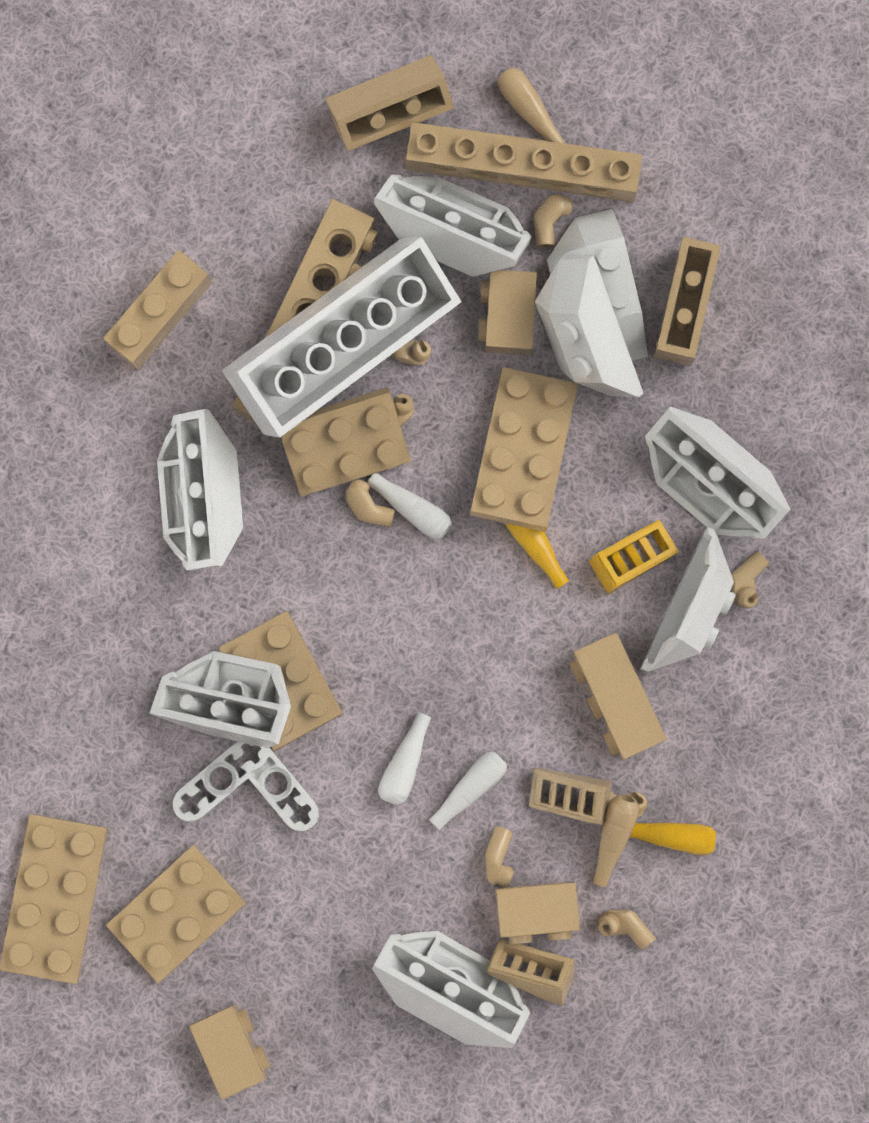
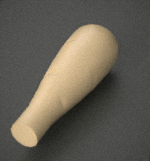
(526, 102)
(616, 831)

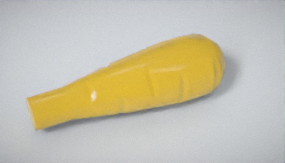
(540, 550)
(683, 837)

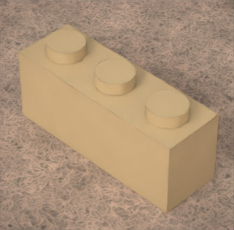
(389, 103)
(687, 301)
(158, 309)
(617, 697)

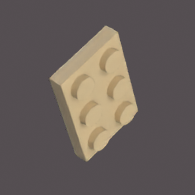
(346, 442)
(308, 692)
(176, 914)

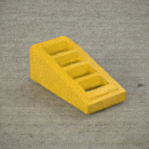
(606, 572)

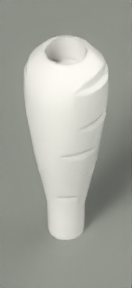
(421, 513)
(401, 771)
(476, 782)

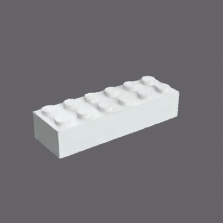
(341, 336)

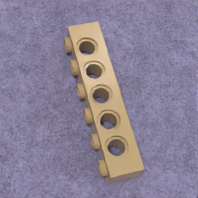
(523, 162)
(338, 224)

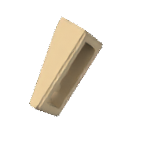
(599, 787)
(527, 981)

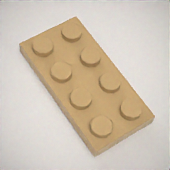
(524, 449)
(53, 899)

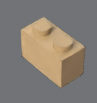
(510, 312)
(538, 910)
(230, 1050)

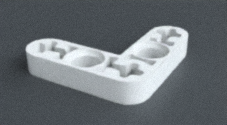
(257, 775)

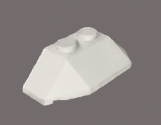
(454, 223)
(601, 236)
(586, 329)
(714, 476)
(199, 490)
(694, 607)
(226, 698)
(450, 989)

